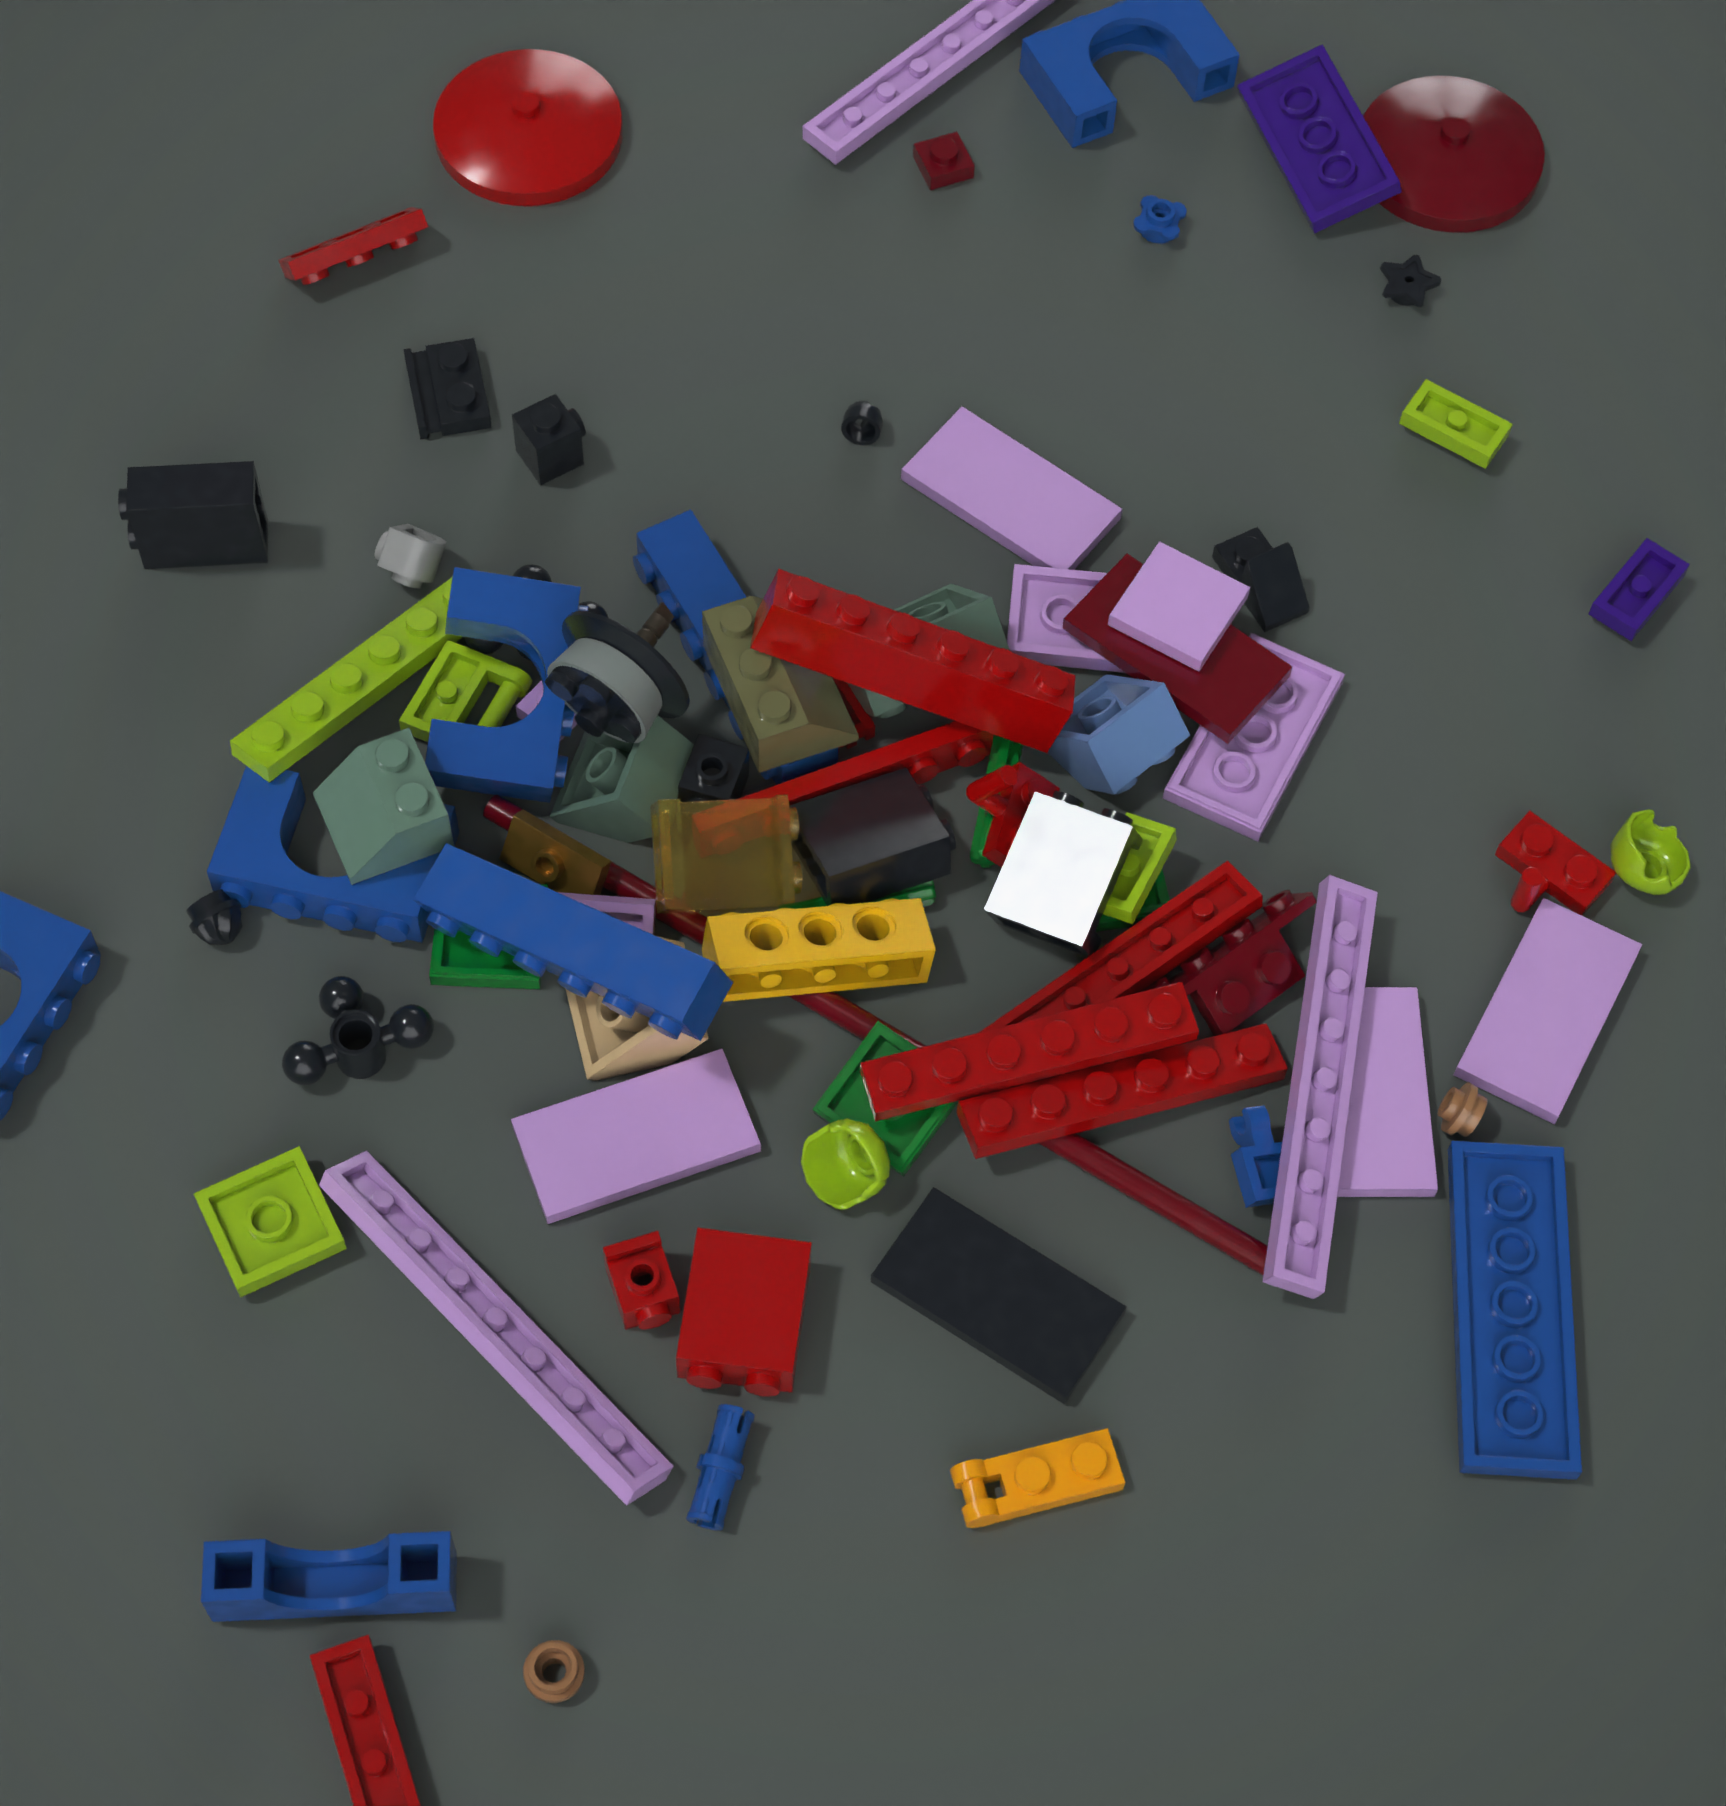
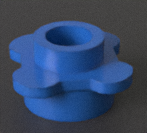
(1159, 219)

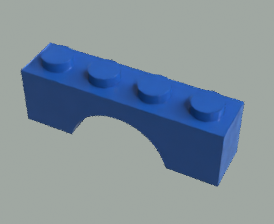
(280, 1582)

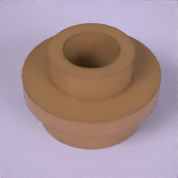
(1462, 1110)
(554, 1653)

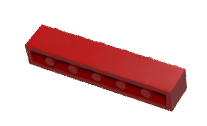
(913, 661)

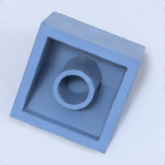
(1118, 733)

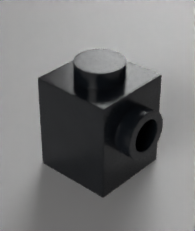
(549, 438)
(714, 771)

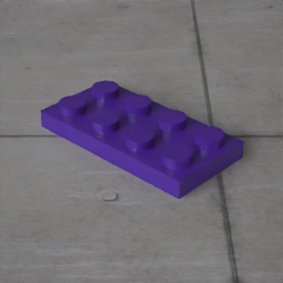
(1319, 138)

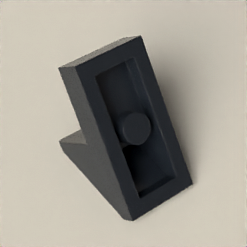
(1271, 574)

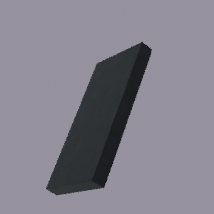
(998, 1295)

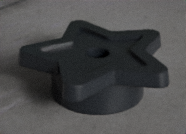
(1404, 292)

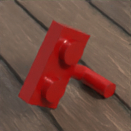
(1008, 808)
(1552, 865)

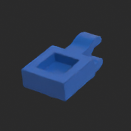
(1258, 1158)

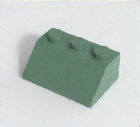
(949, 608)

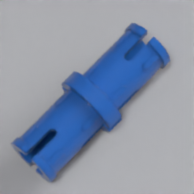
(720, 1467)

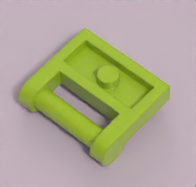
(455, 686)

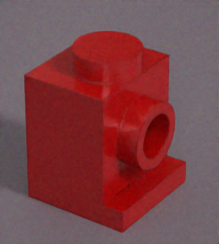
(633, 1261)

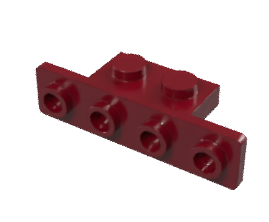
(1246, 967)

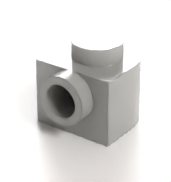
(410, 554)

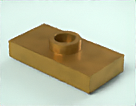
(553, 857)

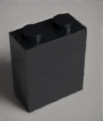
(195, 515)
(872, 839)

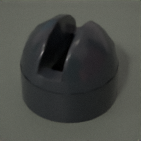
(870, 427)

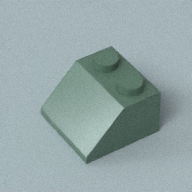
(618, 781)
(383, 807)

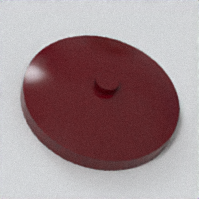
(1459, 152)

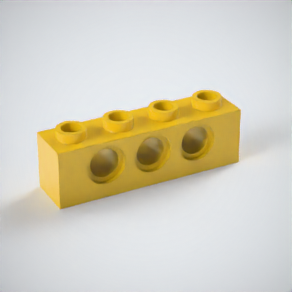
(821, 948)

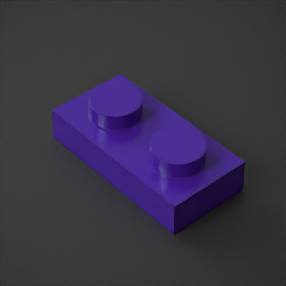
(1638, 589)

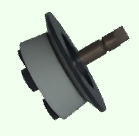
(616, 676)

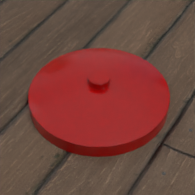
(527, 127)

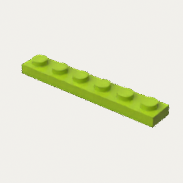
(346, 688)

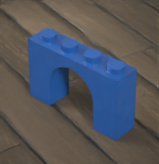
(1177, 32)
(522, 756)
(256, 869)
(53, 964)

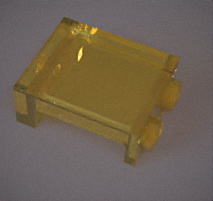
(724, 854)

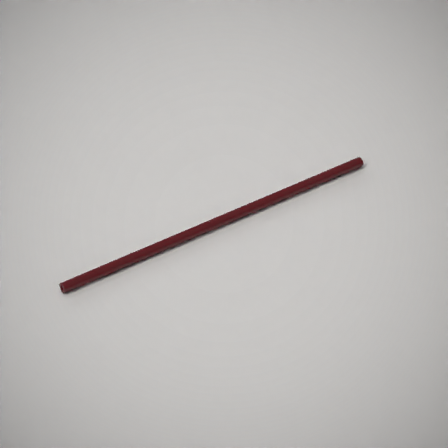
(1071, 1147)

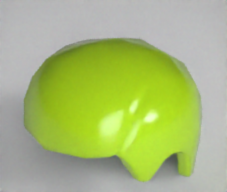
(1649, 855)
(845, 1163)

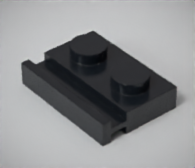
(447, 388)

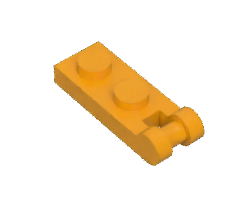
(1039, 1478)

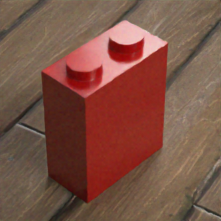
(743, 1311)

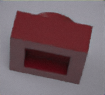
(943, 160)

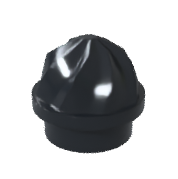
(215, 918)

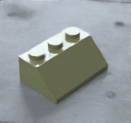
(777, 704)

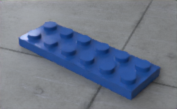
(1513, 1311)

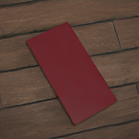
(1219, 697)

